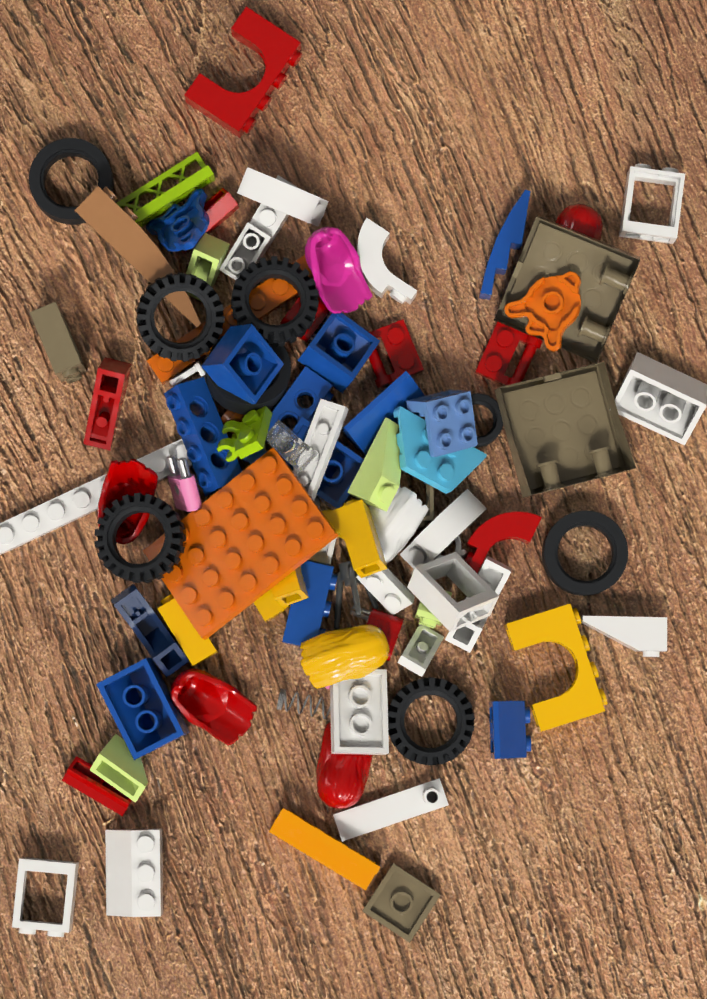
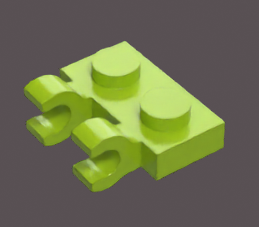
(248, 435)

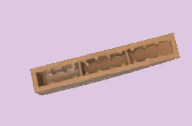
(131, 242)

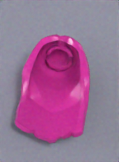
(336, 270)

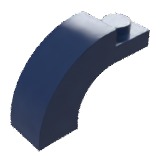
(150, 630)

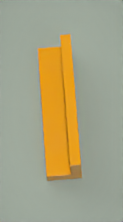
(324, 848)

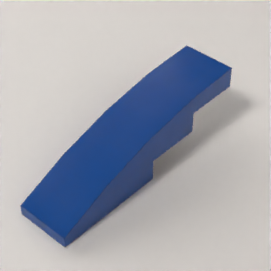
(508, 238)

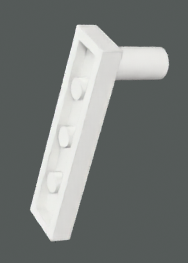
(322, 438)
(390, 809)

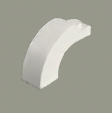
(282, 197)
(377, 276)
(443, 530)
(495, 575)

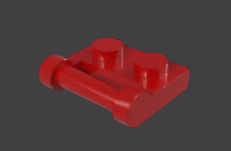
(399, 351)
(500, 351)

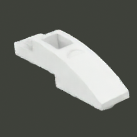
(254, 238)

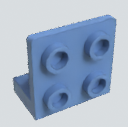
(448, 420)

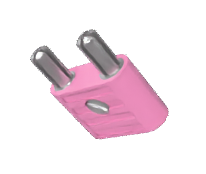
(183, 485)

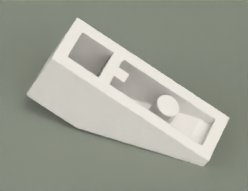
(636, 633)

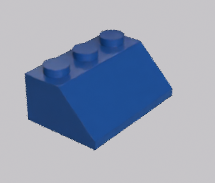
(365, 426)
(142, 708)

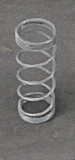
(283, 699)

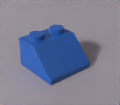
(339, 351)
(243, 363)
(508, 729)

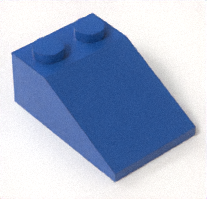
(339, 472)

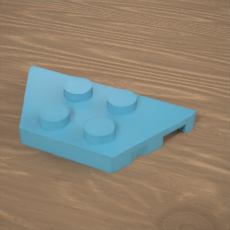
(439, 472)

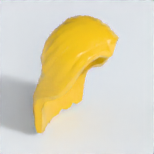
(344, 654)

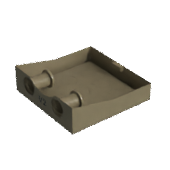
(603, 274)
(563, 429)

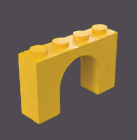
(355, 526)
(193, 645)
(583, 696)

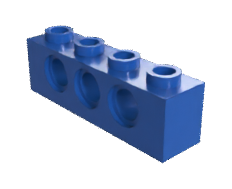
(306, 384)
(198, 418)

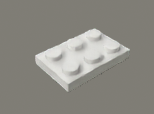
(360, 715)

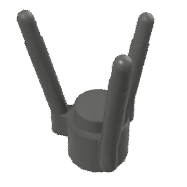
(349, 578)

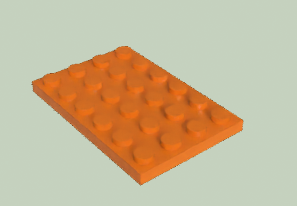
(244, 543)

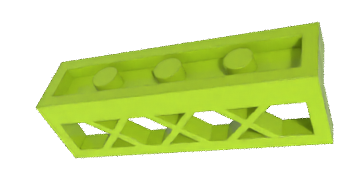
(173, 196)

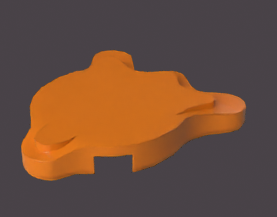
(550, 306)

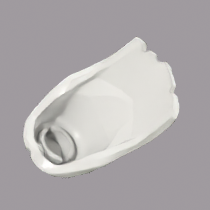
(399, 522)

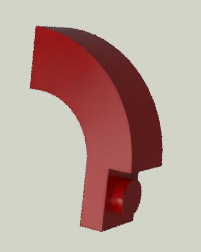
(502, 527)

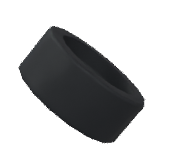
(492, 405)

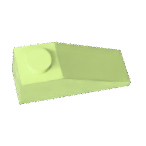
(380, 470)

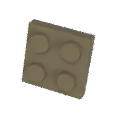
(401, 902)

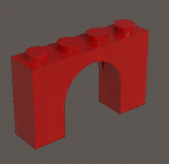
(238, 110)

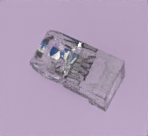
(290, 446)

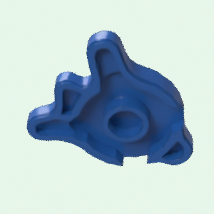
(182, 225)

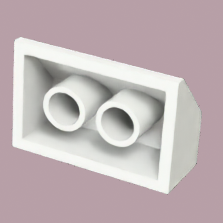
(661, 398)
(134, 872)

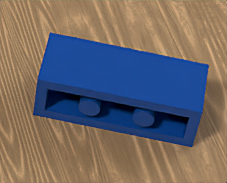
(306, 615)

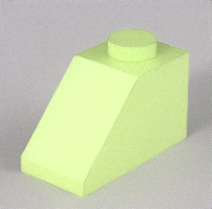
(207, 259)
(120, 769)

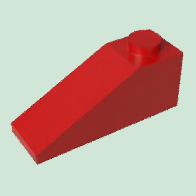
(107, 403)

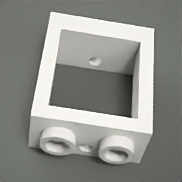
(648, 231)
(450, 613)
(47, 866)

